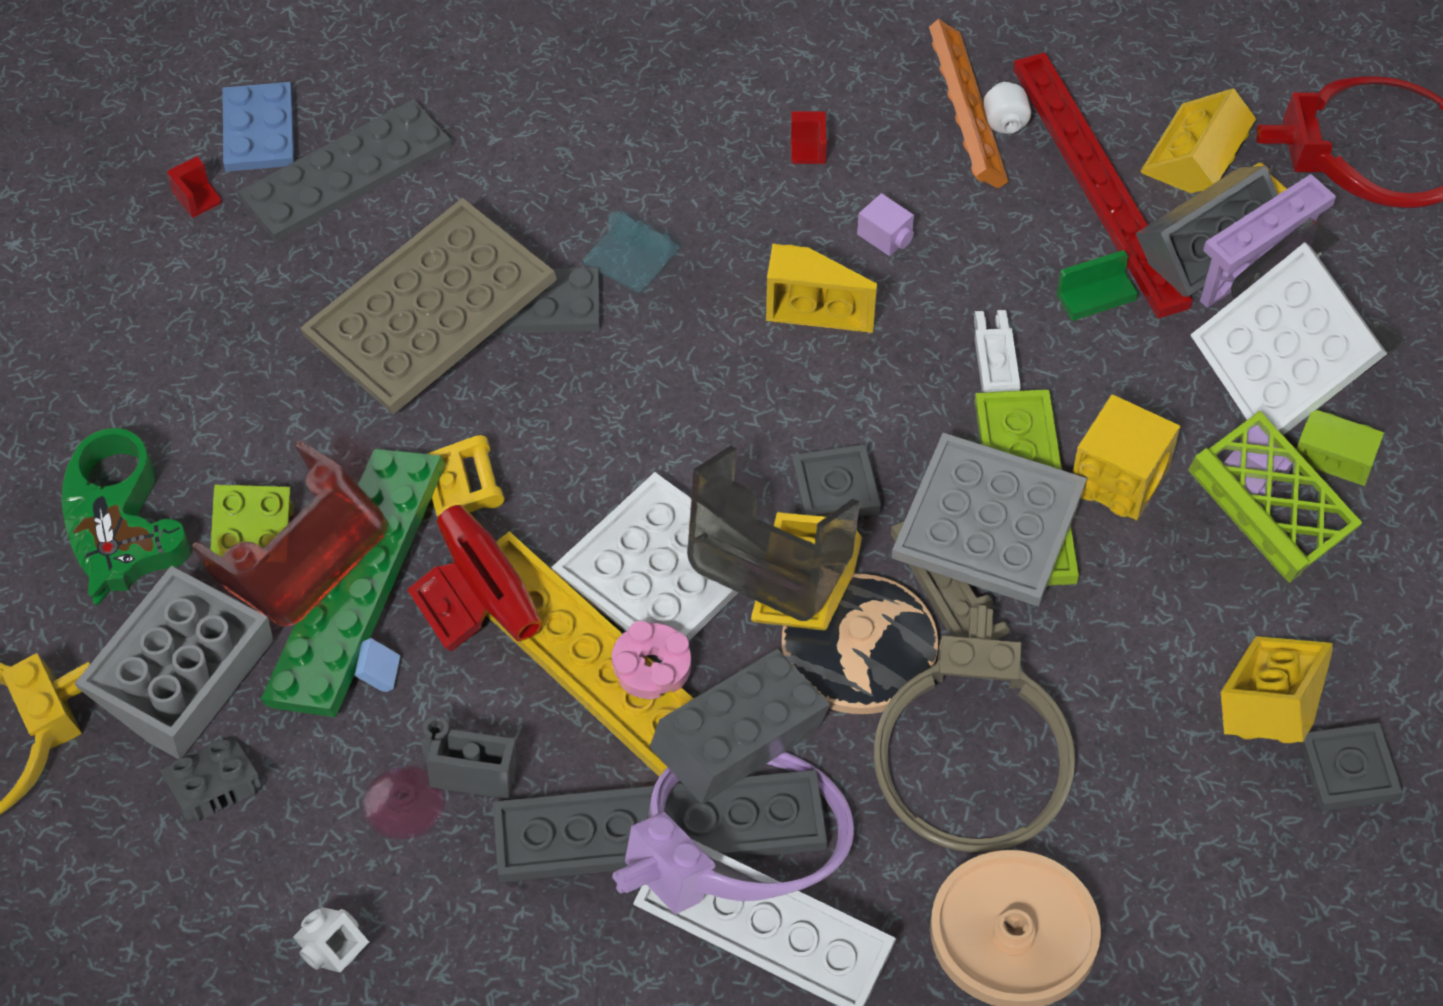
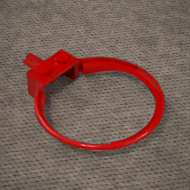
(1313, 154)

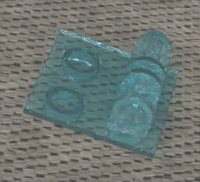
(631, 252)

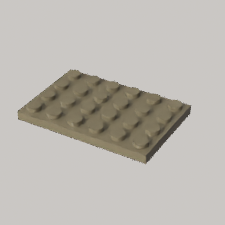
(428, 305)

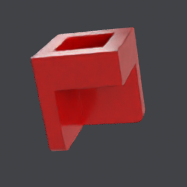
(808, 137)
(192, 188)

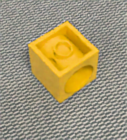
(1125, 456)

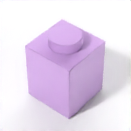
(886, 225)

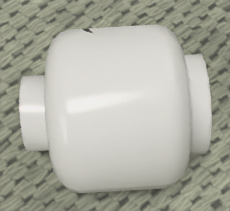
(1007, 108)

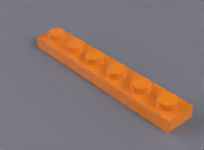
(968, 105)

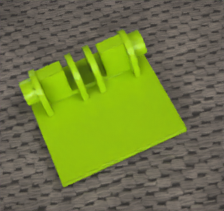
(248, 515)

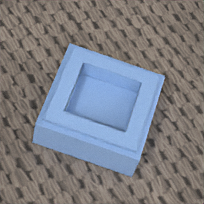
(377, 665)

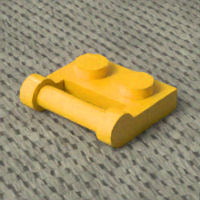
(454, 485)

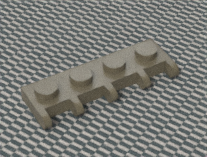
(951, 599)

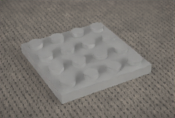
(989, 519)

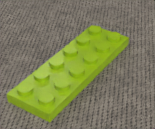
(1025, 427)

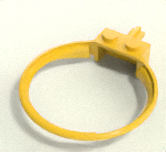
(45, 713)

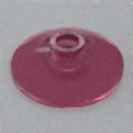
(403, 817)

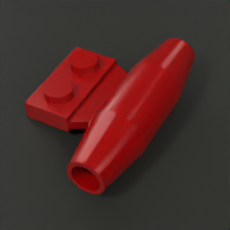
(478, 582)

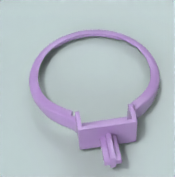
(681, 873)

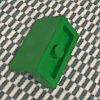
(1095, 286)

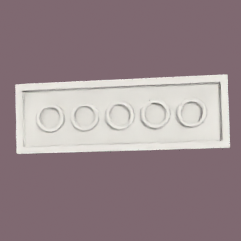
(785, 936)

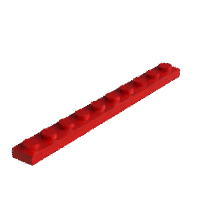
(1096, 177)

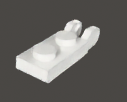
(996, 354)

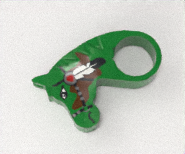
(104, 524)

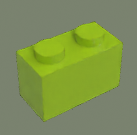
(1339, 446)

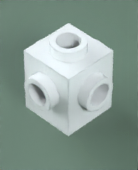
(330, 939)

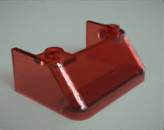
(309, 552)

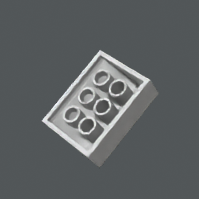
(176, 661)

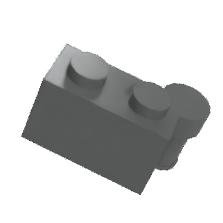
(468, 760)

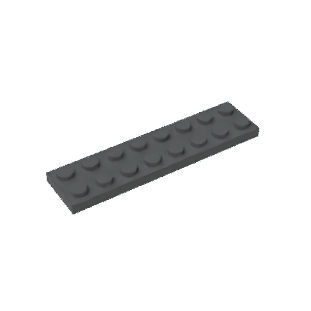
(593, 828)

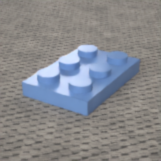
(257, 126)

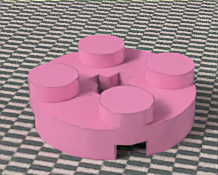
(657, 640)

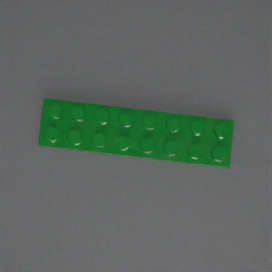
(327, 642)

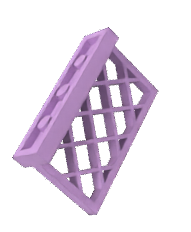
(1259, 232)

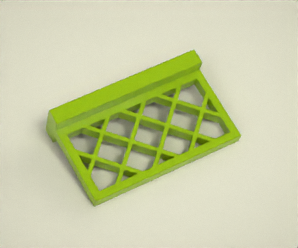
(1246, 509)

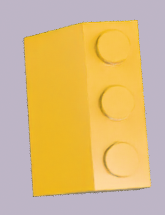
(1200, 142)

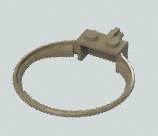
(985, 659)

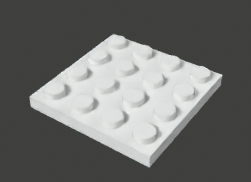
(1288, 342)
(639, 564)

